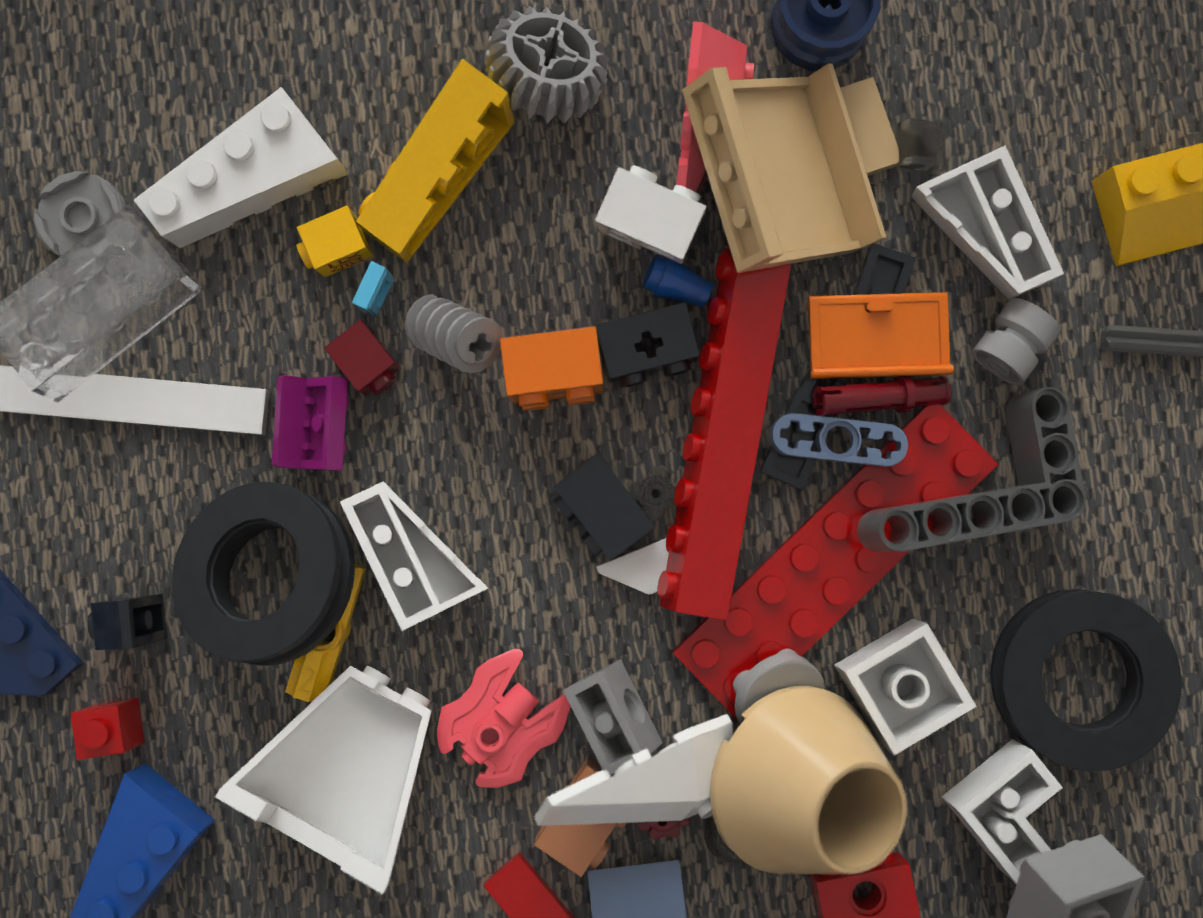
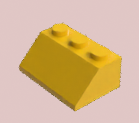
(1152, 204)

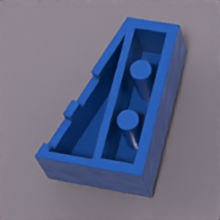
(140, 846)

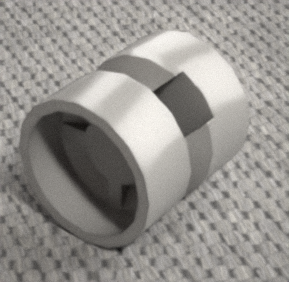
(1019, 336)

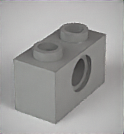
(612, 716)

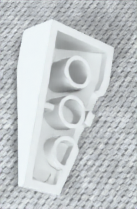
(646, 787)

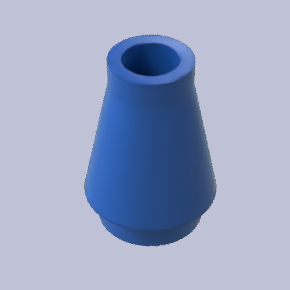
(676, 282)

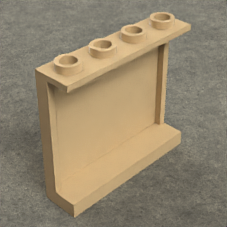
(783, 167)

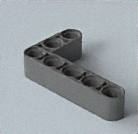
(1032, 497)

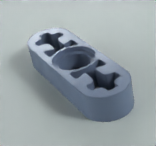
(873, 430)

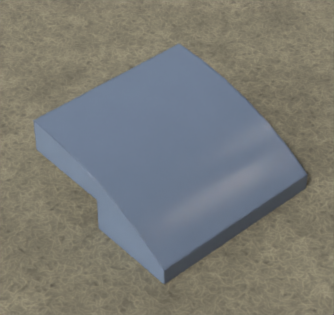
(638, 891)

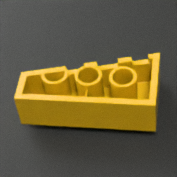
(437, 161)

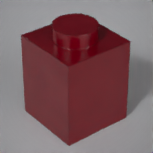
(364, 359)

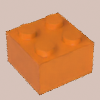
(552, 368)

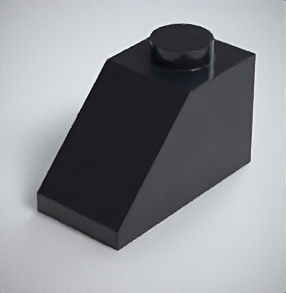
(127, 622)

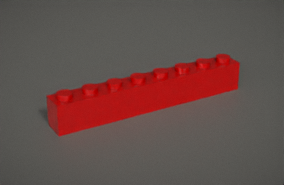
(723, 439)

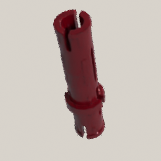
(898, 394)

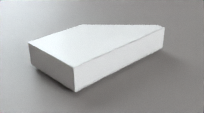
(638, 568)

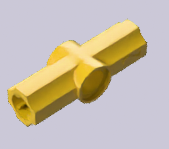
(316, 669)

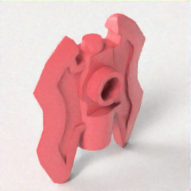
(496, 726)

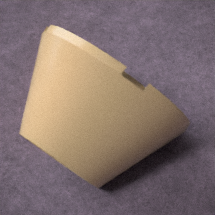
(806, 787)

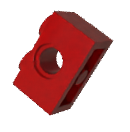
(890, 896)

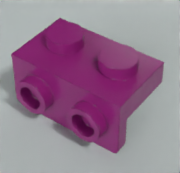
(310, 422)

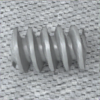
(453, 333)

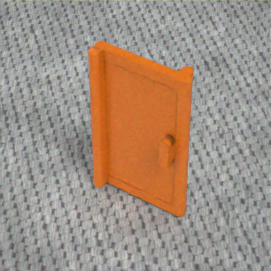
(896, 338)

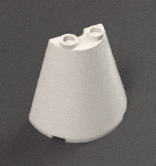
(341, 774)

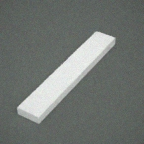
(145, 402)

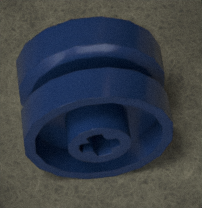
(822, 30)

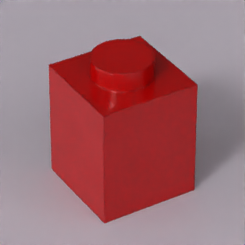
(107, 728)

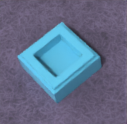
(373, 289)

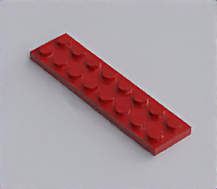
(823, 563)

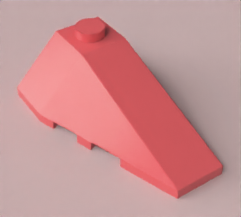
(707, 50)

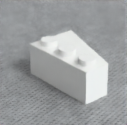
(992, 222)
(407, 558)

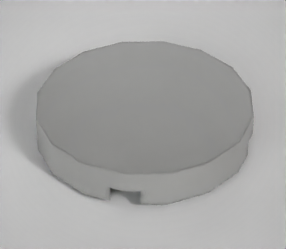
(96, 203)

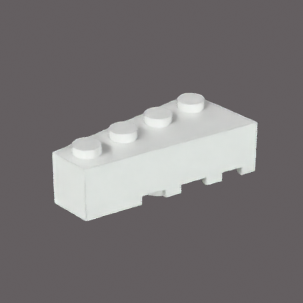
(241, 173)

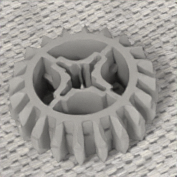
(575, 68)

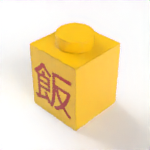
(333, 242)

